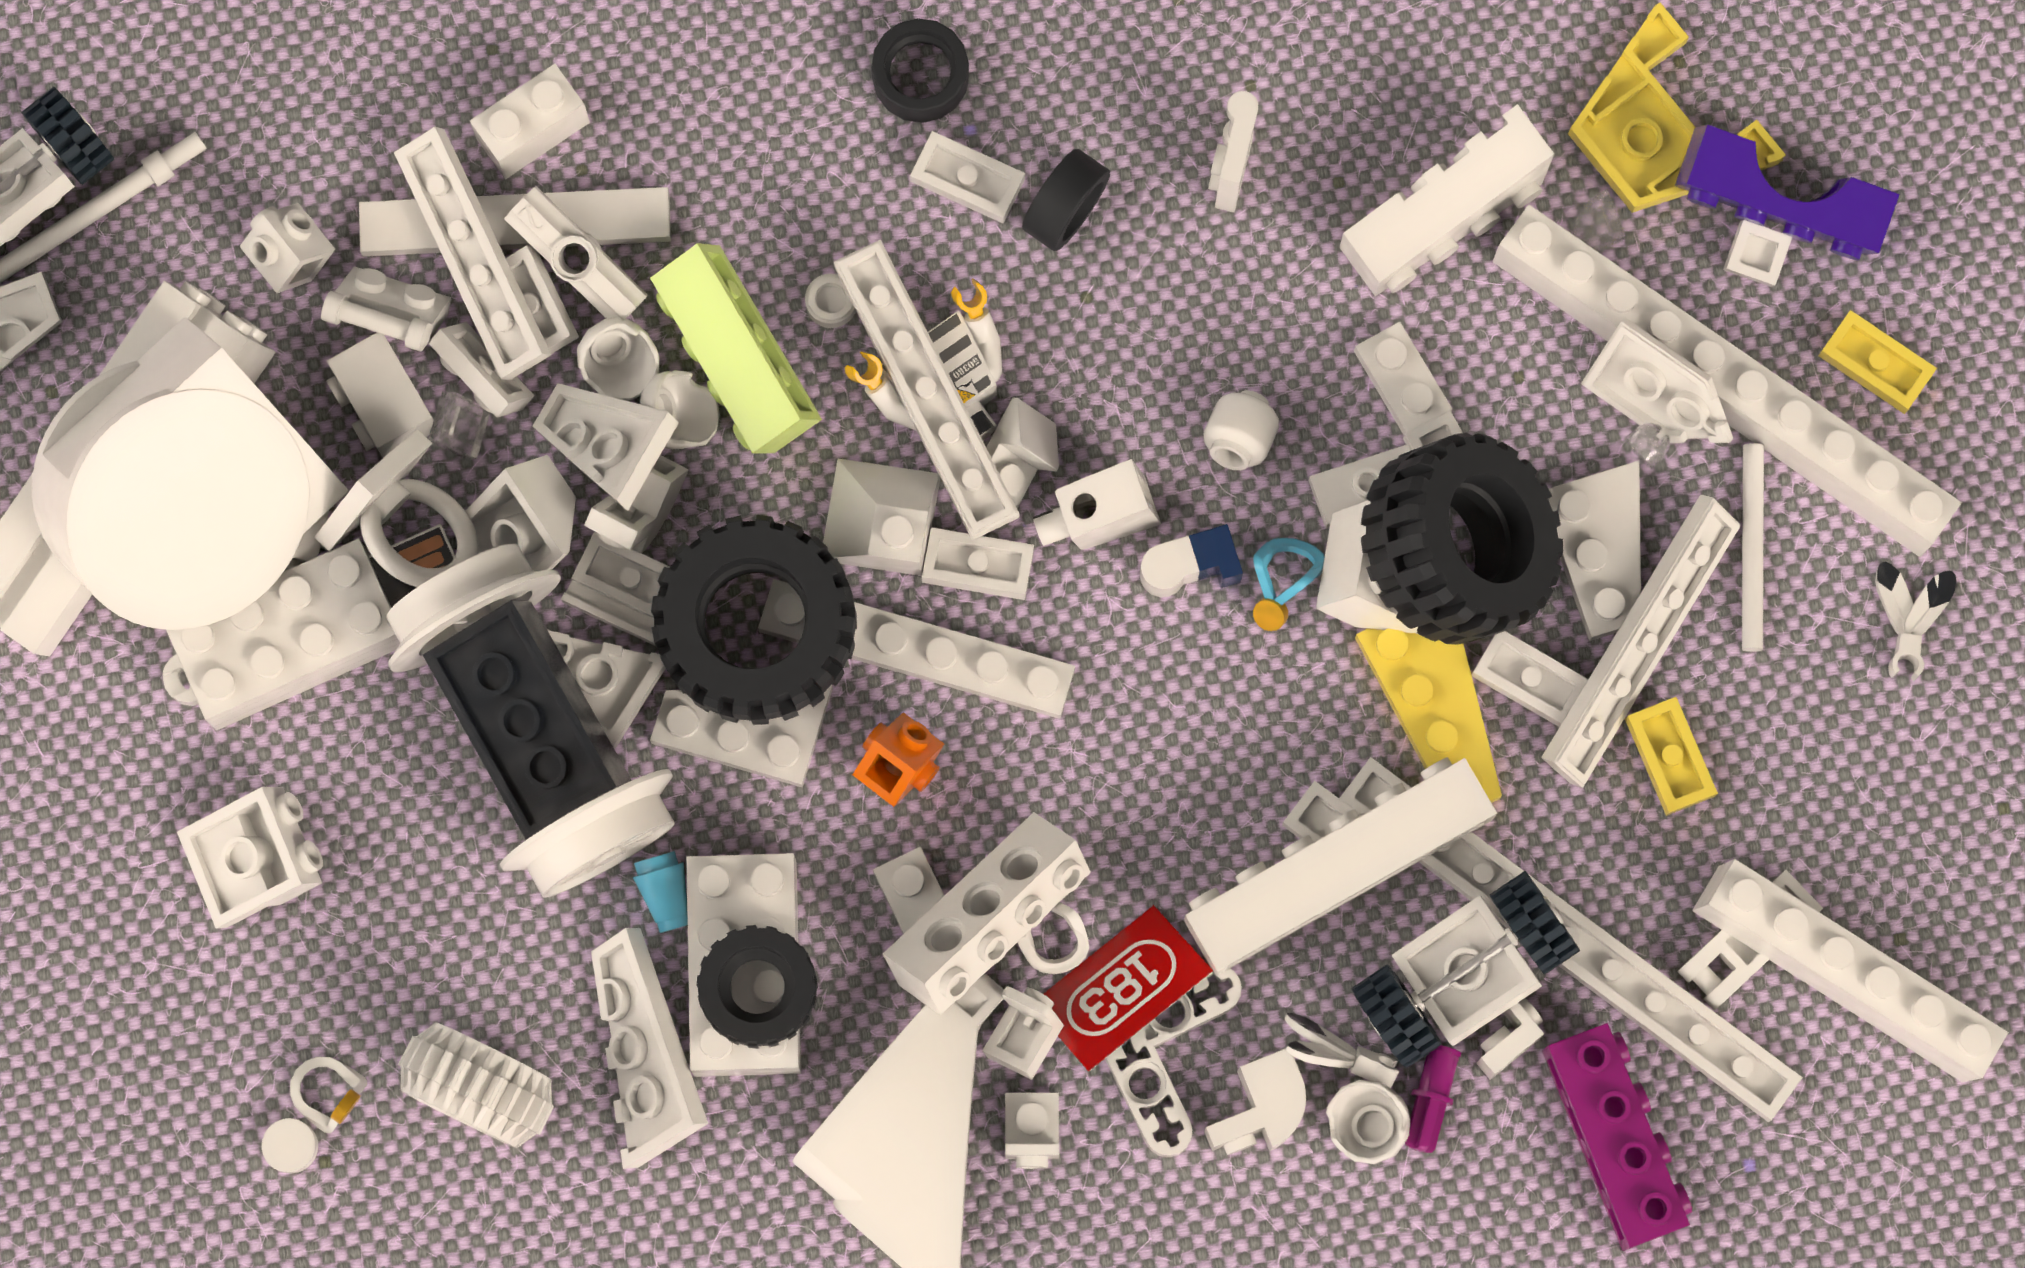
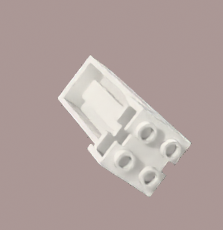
(35, 588)

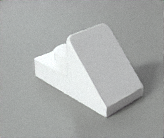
(1021, 446)

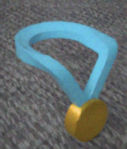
(1271, 610)

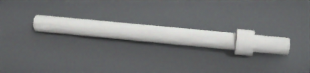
(156, 169)

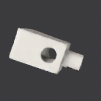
(1120, 502)

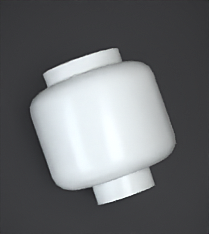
(1241, 430)

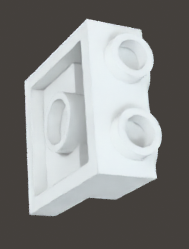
(251, 855)

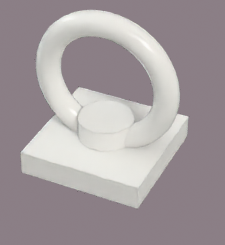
(380, 495)

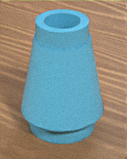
(663, 890)

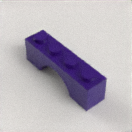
(1727, 171)

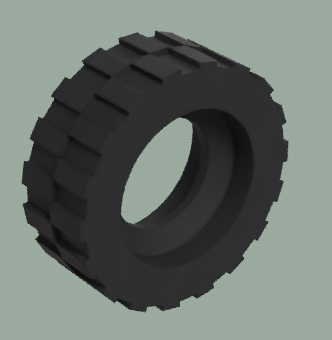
(751, 945)

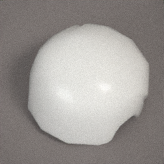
(617, 358)
(687, 403)
(1368, 1121)

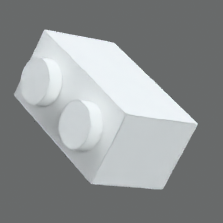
(530, 121)
(380, 394)

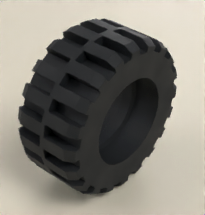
(1414, 547)
(742, 550)

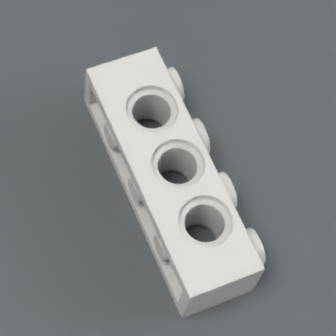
(987, 913)

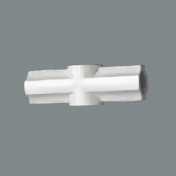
(551, 231)

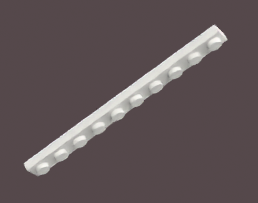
(1611, 969)

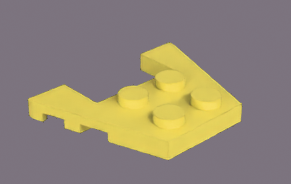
(1638, 131)

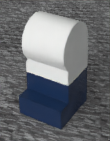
(1191, 559)

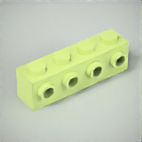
(734, 349)

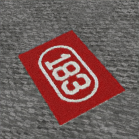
(1124, 987)

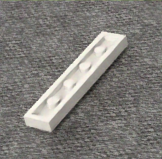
(472, 253)

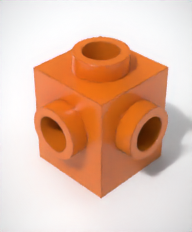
(898, 759)

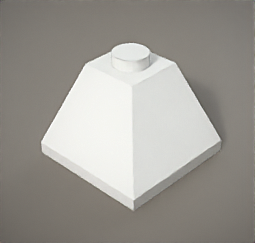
(527, 508)
(881, 516)

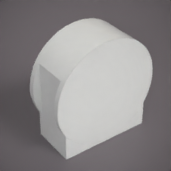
(177, 486)

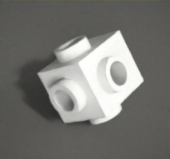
(286, 246)

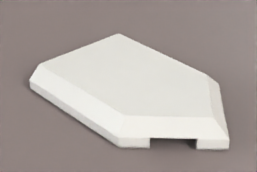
(1657, 387)

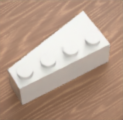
(1449, 204)

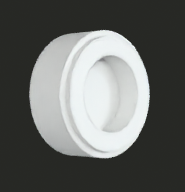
(829, 302)
(289, 1145)

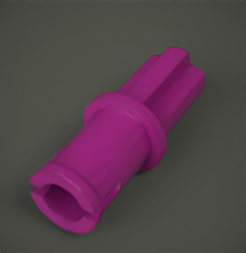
(1432, 1098)

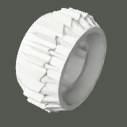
(476, 1085)

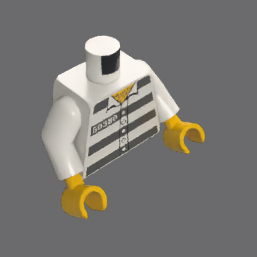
(969, 353)

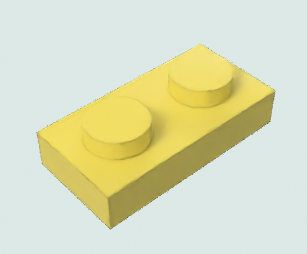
(1877, 362)
(1671, 756)

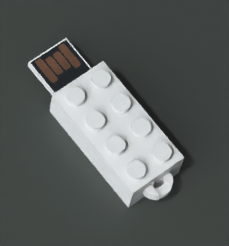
(298, 633)

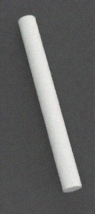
(1752, 547)

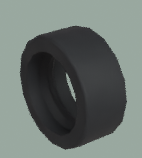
(911, 33)
(1066, 199)

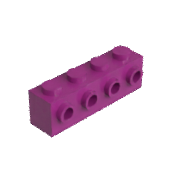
(1616, 1136)

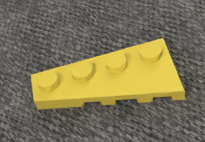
(1432, 699)

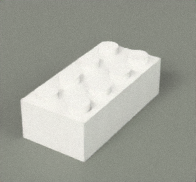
(727, 896)

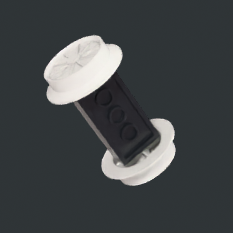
(528, 719)

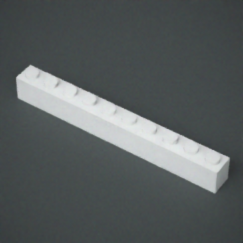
(1751, 395)

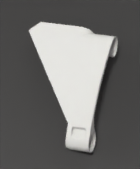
(902, 1136)

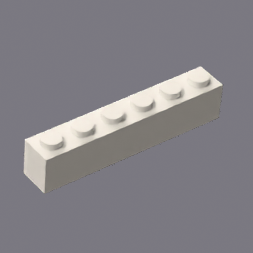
(1340, 865)
(1850, 971)

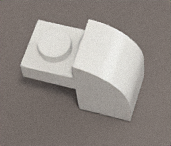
(646, 515)
(1277, 1105)

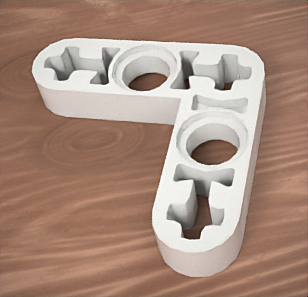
(1153, 1036)

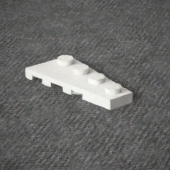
(653, 1076)

